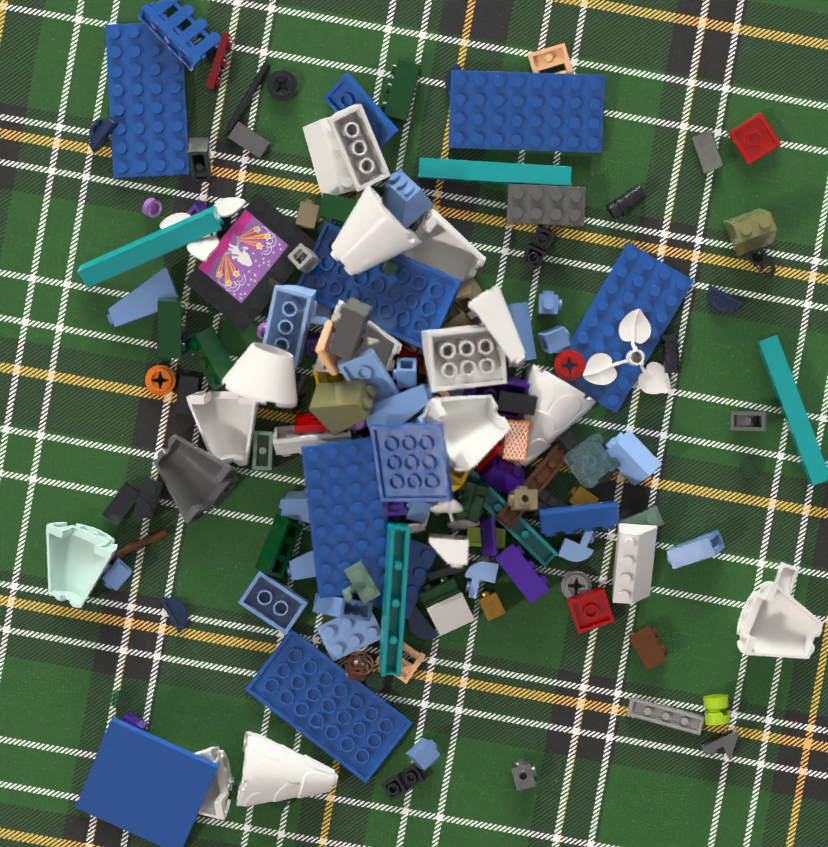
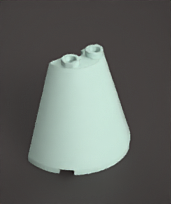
(76, 560)

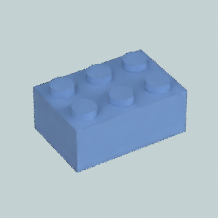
(273, 602)

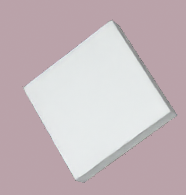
(450, 614)

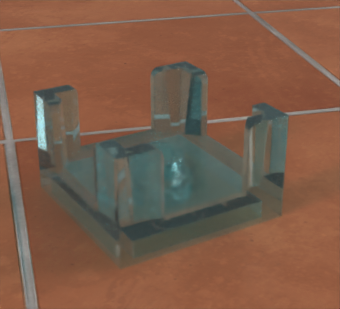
(590, 461)

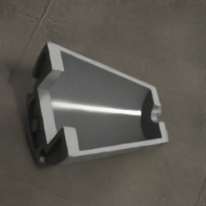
(194, 477)

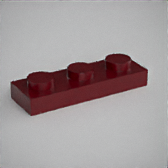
(219, 62)

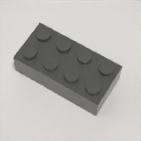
(545, 205)

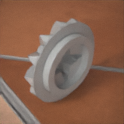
(570, 578)

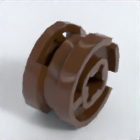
(358, 666)

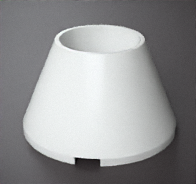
(264, 375)

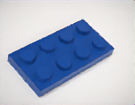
(349, 92)

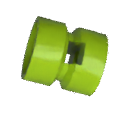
(716, 709)

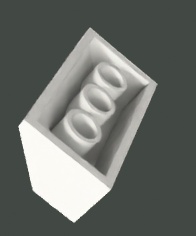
(358, 146)
(327, 160)
(288, 442)
(451, 548)
(633, 562)

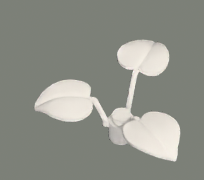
(206, 245)
(636, 329)
(442, 507)

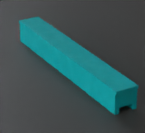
(494, 172)
(150, 247)
(793, 410)
(521, 529)
(394, 599)

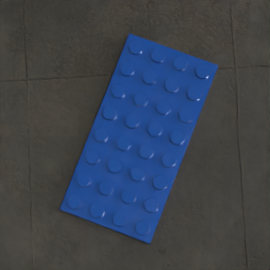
(146, 103)
(526, 111)
(632, 284)
(401, 303)
(344, 512)
(328, 706)

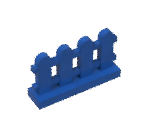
(179, 41)

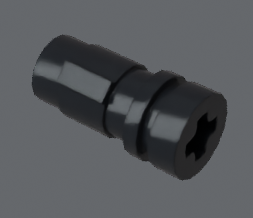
(627, 201)
(670, 352)
(301, 388)

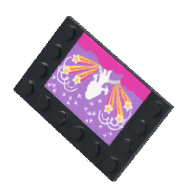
(247, 256)

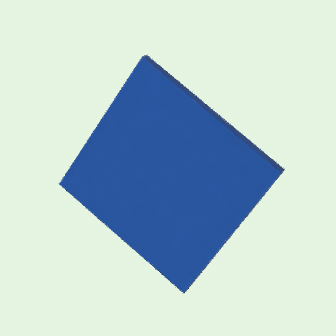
(146, 785)

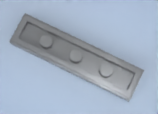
(665, 715)

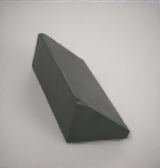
(707, 151)

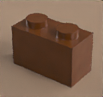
(647, 646)

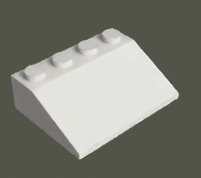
(463, 358)

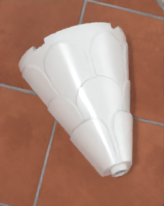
(556, 411)
(279, 773)

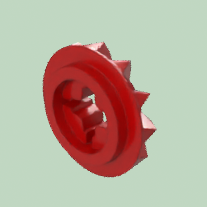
(575, 358)

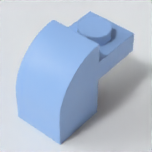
(577, 551)
(478, 571)

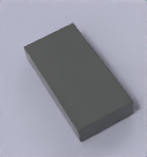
(249, 140)

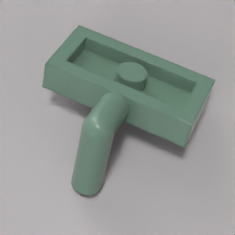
(361, 583)

